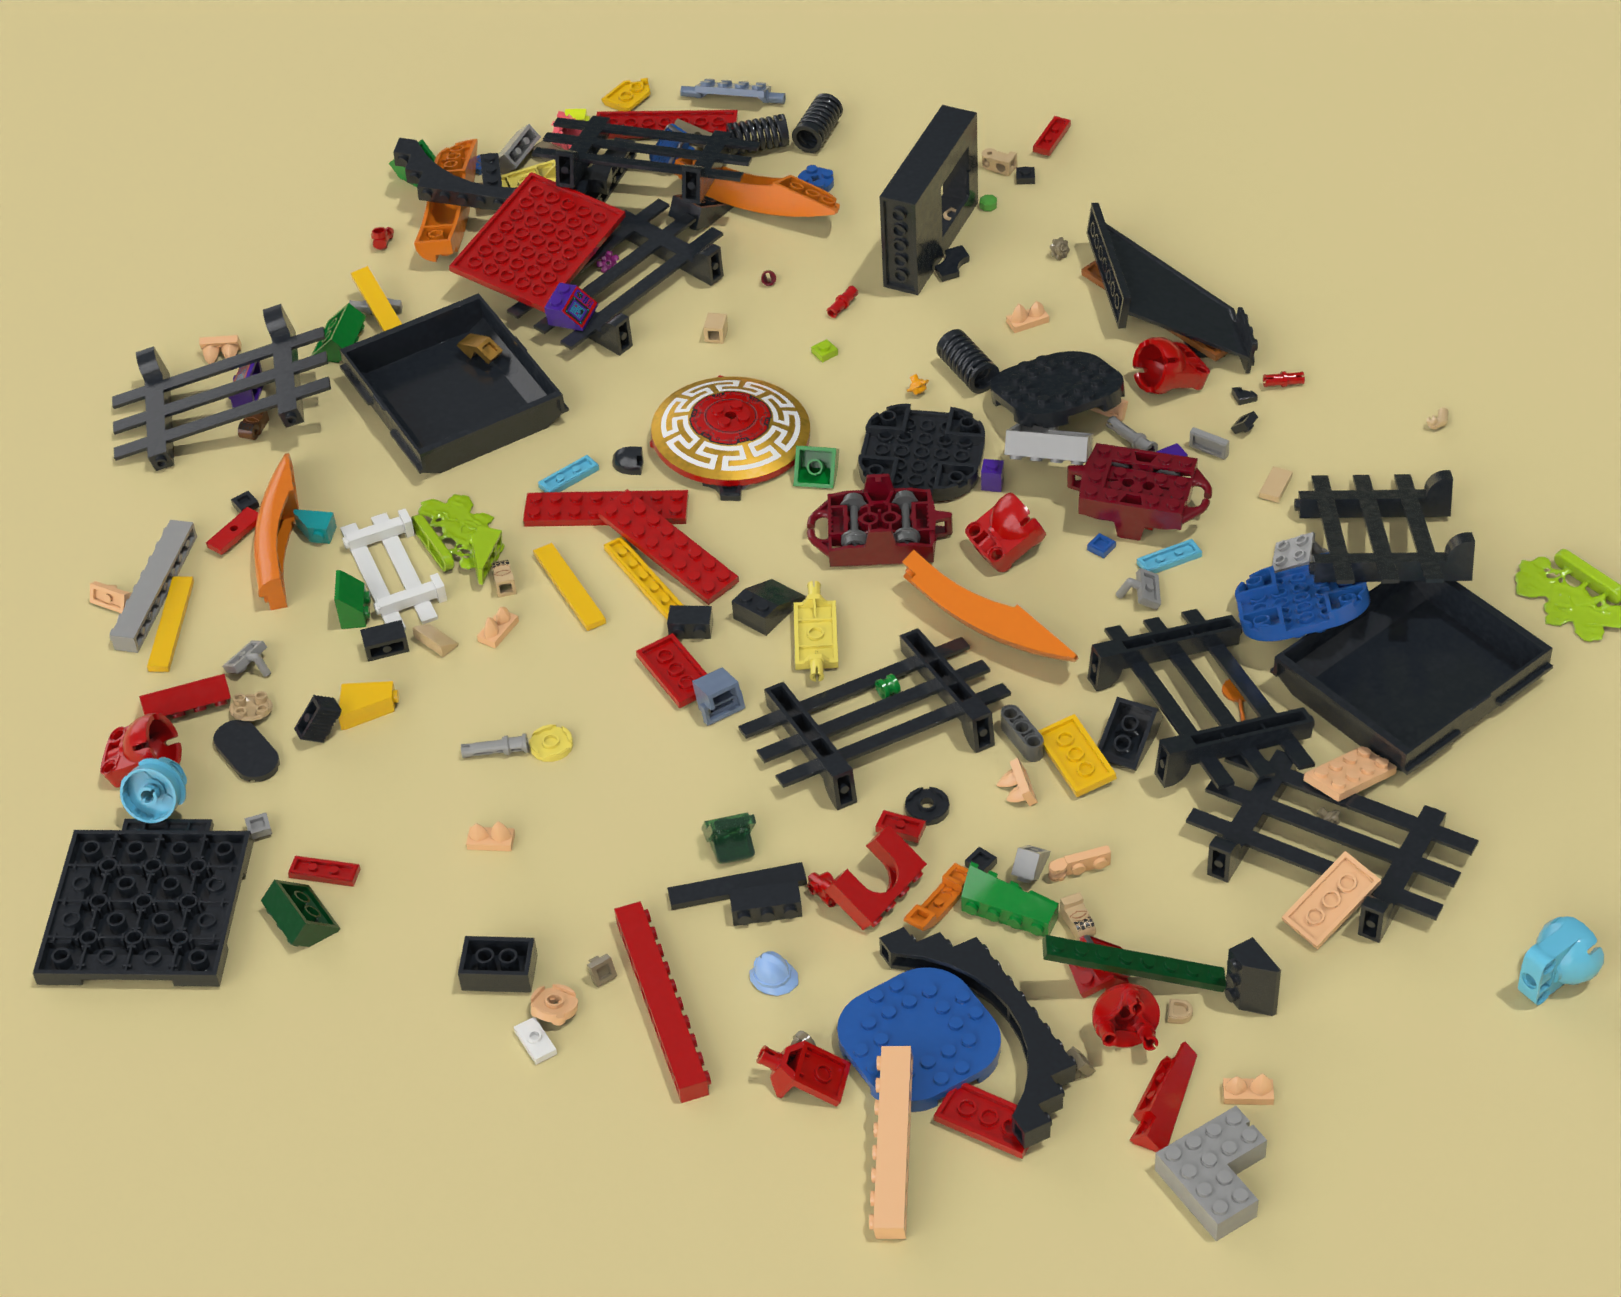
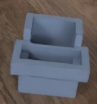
(718, 695)

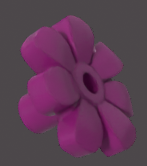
(607, 261)

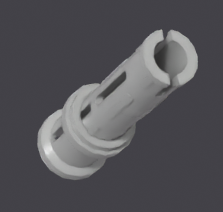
(1137, 440)
(505, 745)

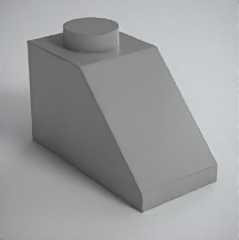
(1029, 863)

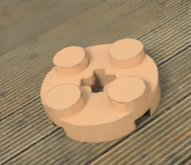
(544, 1008)

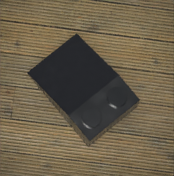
(705, 213)
(765, 605)
(1129, 733)

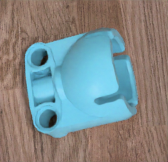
(1559, 959)

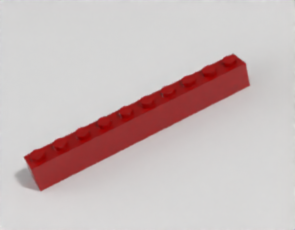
(661, 1002)

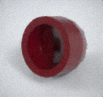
(764, 278)

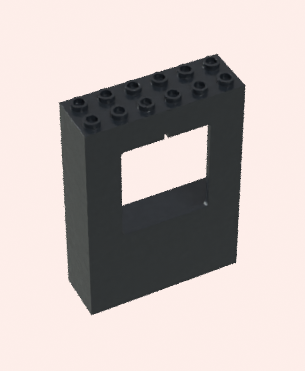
(912, 203)

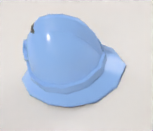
(773, 974)

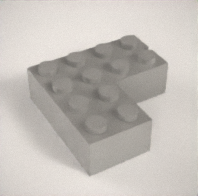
(1048, 443)
(1205, 1170)

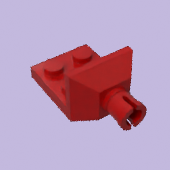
(806, 1069)

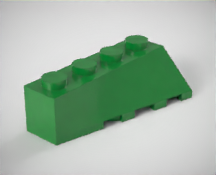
(1007, 903)

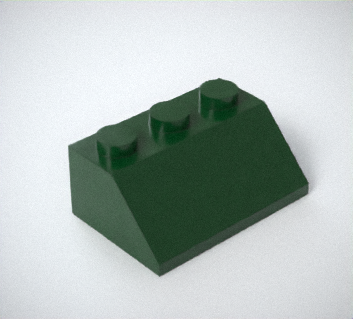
(298, 913)

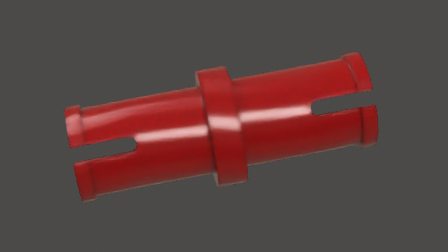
(842, 301)
(1283, 379)

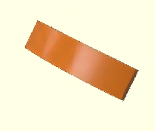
(940, 901)

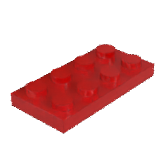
(672, 668)
(980, 1117)

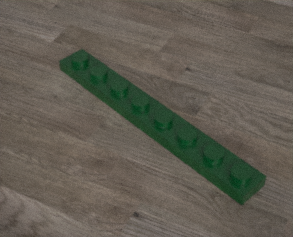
(1133, 963)

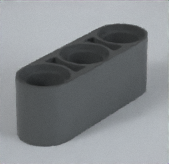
(1022, 733)

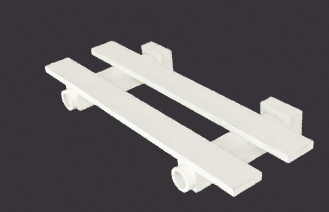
(415, 592)

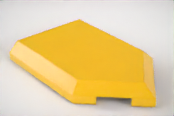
(627, 95)

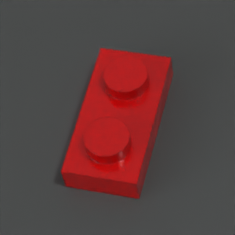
(905, 826)

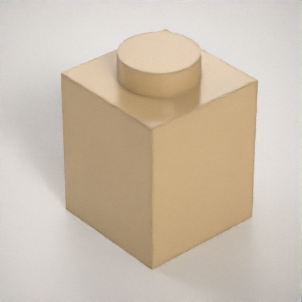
(715, 328)

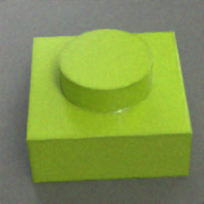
(824, 350)

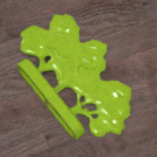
(455, 523)
(1570, 602)

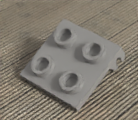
(1296, 552)

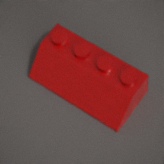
(187, 696)

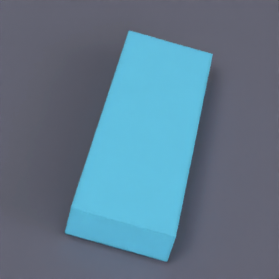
(569, 475)
(1170, 557)

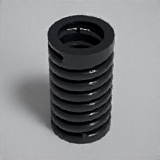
(817, 123)
(756, 126)
(967, 360)

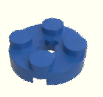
(818, 177)

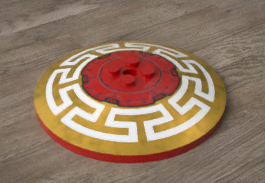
(705, 445)

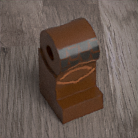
(253, 425)

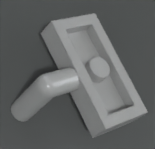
(1147, 588)
(248, 653)

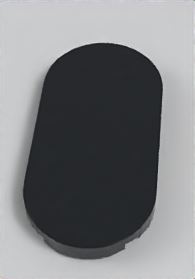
(246, 750)

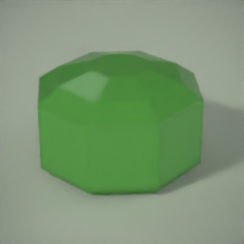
(988, 202)

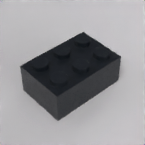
(497, 964)

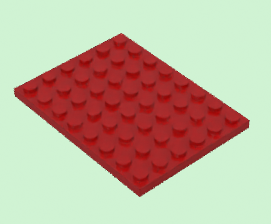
(537, 241)

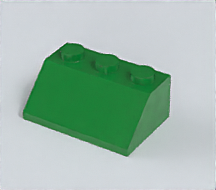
(341, 332)

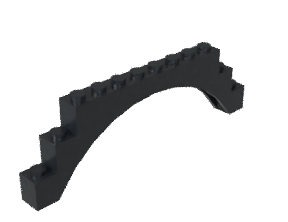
(443, 187)
(1047, 1061)

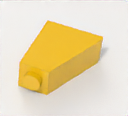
(366, 702)

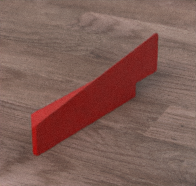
(1163, 1100)

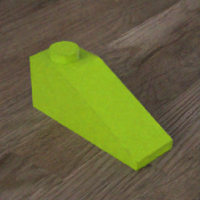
(485, 547)

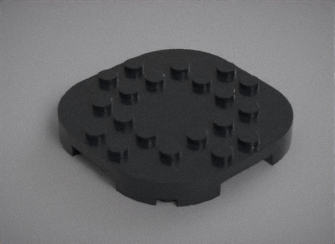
(1057, 387)
(924, 449)

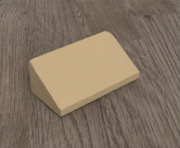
(434, 639)

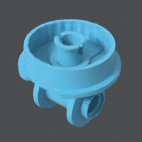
(153, 789)

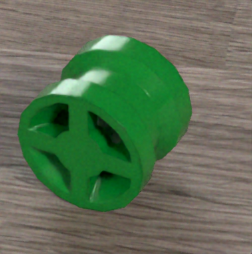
(887, 686)

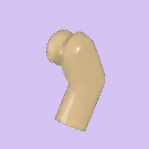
(1440, 421)

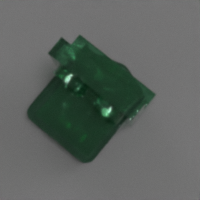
(730, 837)

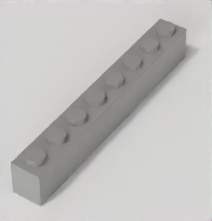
(153, 586)

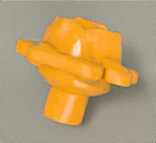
(917, 385)

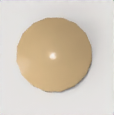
(250, 706)

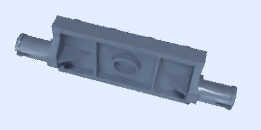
(726, 87)

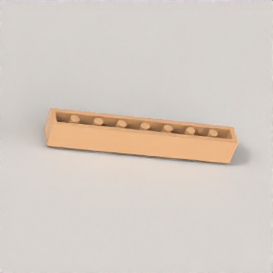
(893, 1143)

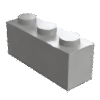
(517, 148)

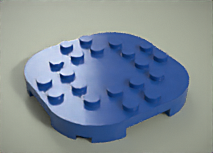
(1292, 605)
(935, 1015)

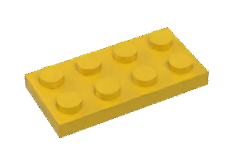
(1076, 755)

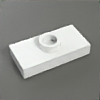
(535, 1040)

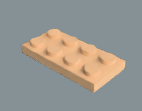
(1350, 773)
(1331, 900)

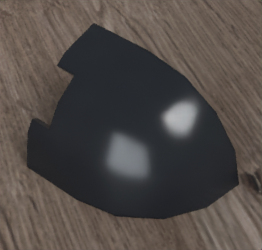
(628, 460)

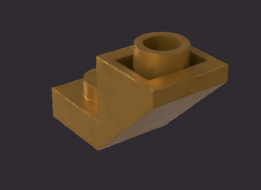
(480, 345)

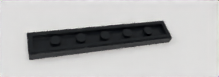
(718, 888)

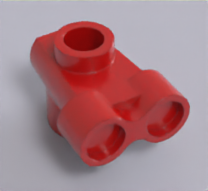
(381, 237)
(818, 884)

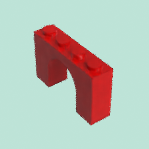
(902, 867)

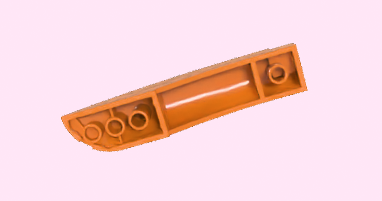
(771, 195)
(446, 223)
(273, 532)
(992, 619)

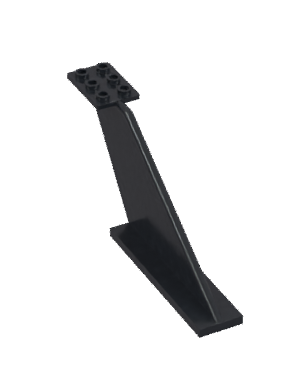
(1161, 295)

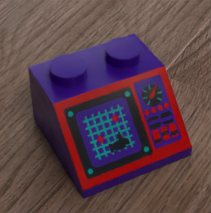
(570, 307)
(250, 395)

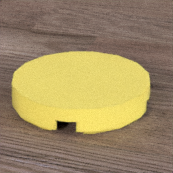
(551, 743)

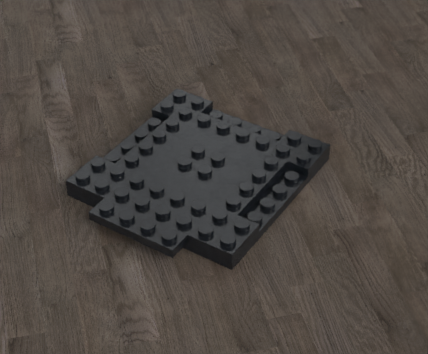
(145, 904)

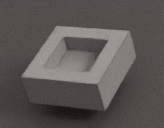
(258, 825)

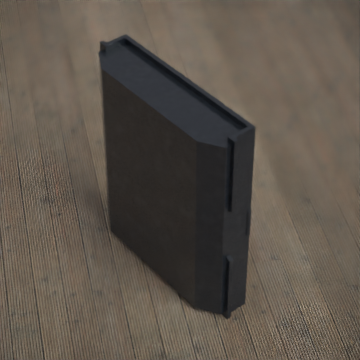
(440, 400)
(1413, 669)

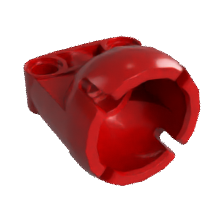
(1168, 366)
(1005, 532)
(140, 740)

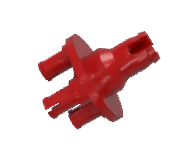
(1127, 1016)

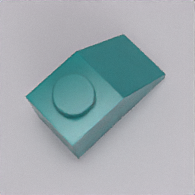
(316, 525)

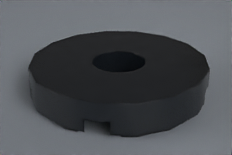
(933, 796)

